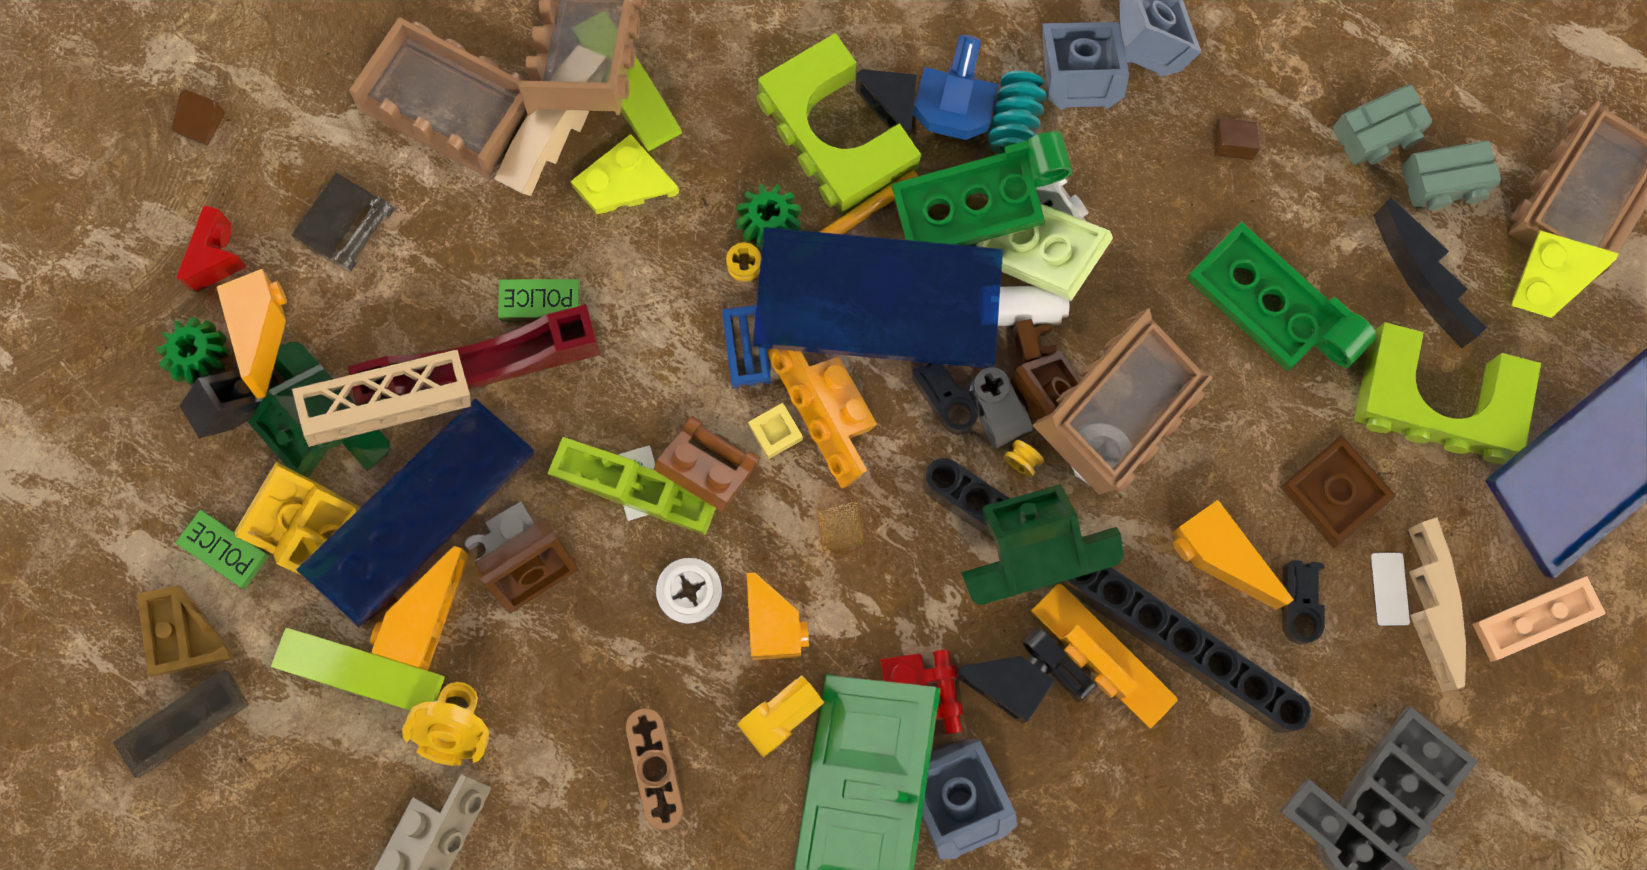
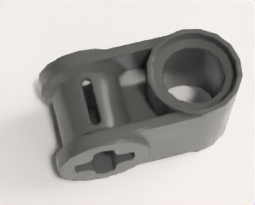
(1001, 413)

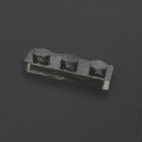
(181, 723)

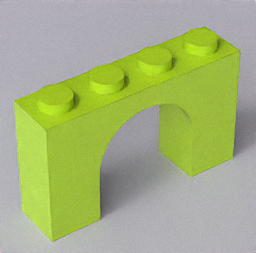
(844, 174)
(1393, 403)

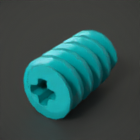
(1016, 109)

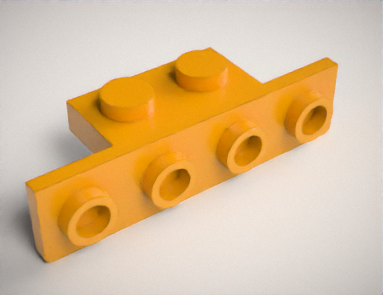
(828, 407)
(1093, 645)

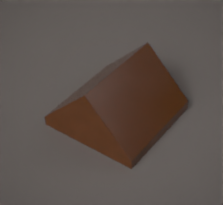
(1042, 382)
(525, 566)

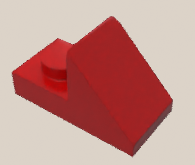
(204, 260)

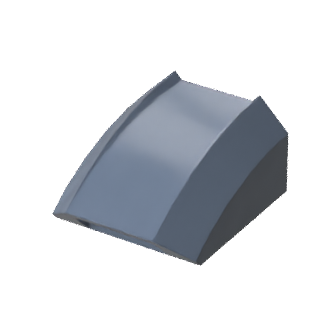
(1158, 35)
(1084, 64)
(964, 800)

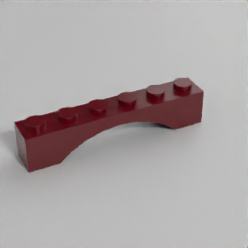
(538, 346)

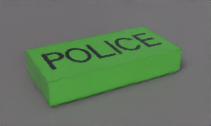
(536, 297)
(222, 550)

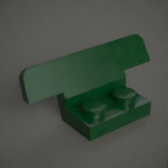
(279, 423)
(1038, 546)

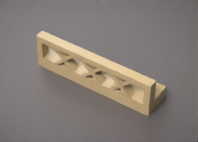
(386, 412)

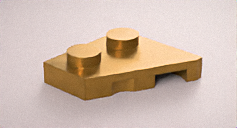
(177, 633)

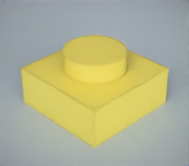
(775, 431)

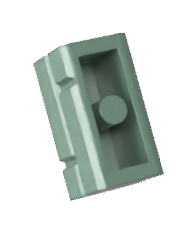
(1382, 125)
(1451, 174)

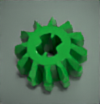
(759, 206)
(179, 344)

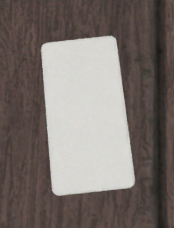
(1390, 589)

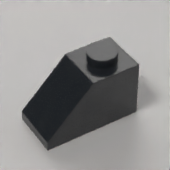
(220, 403)
(1010, 684)

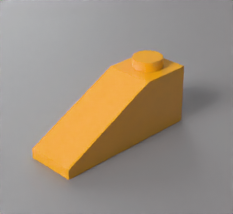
(255, 326)
(1223, 551)
(417, 619)

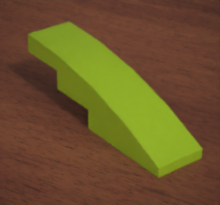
(647, 110)
(629, 485)
(356, 670)

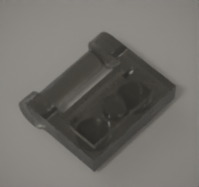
(333, 217)

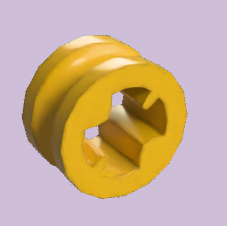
(734, 268)
(1023, 458)

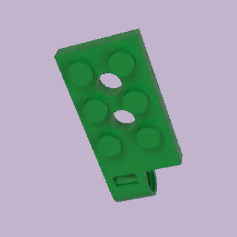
(1005, 179)
(1305, 313)

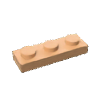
(1538, 619)

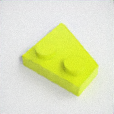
(623, 178)
(1558, 272)

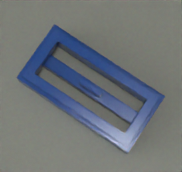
(750, 378)

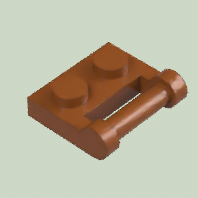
(700, 471)

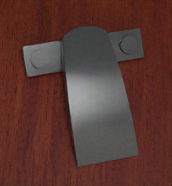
(1387, 802)

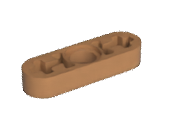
(638, 740)

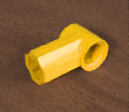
(773, 721)

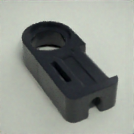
(942, 394)
(1302, 584)
(1061, 666)

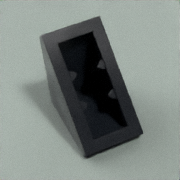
(889, 96)

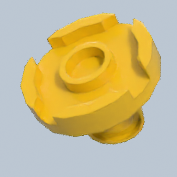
(447, 730)

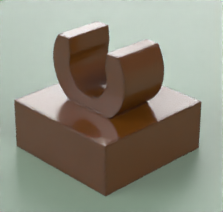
(1027, 341)

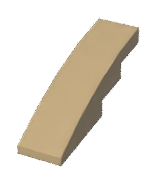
(536, 142)
(1442, 621)

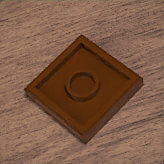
(1338, 491)

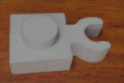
(502, 528)

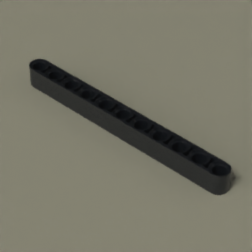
(1133, 597)

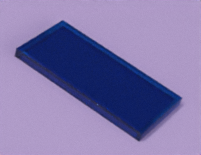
(878, 298)
(1580, 472)

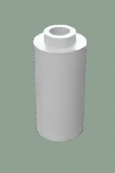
(1033, 303)

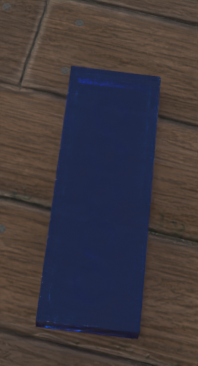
(415, 512)

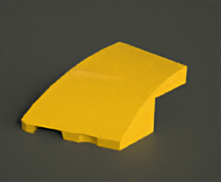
(293, 516)

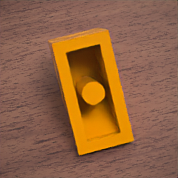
(773, 623)

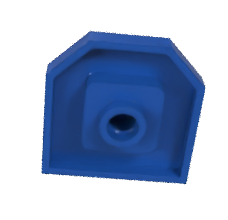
(954, 100)

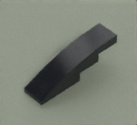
(1418, 260)

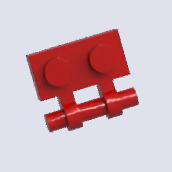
(910, 670)

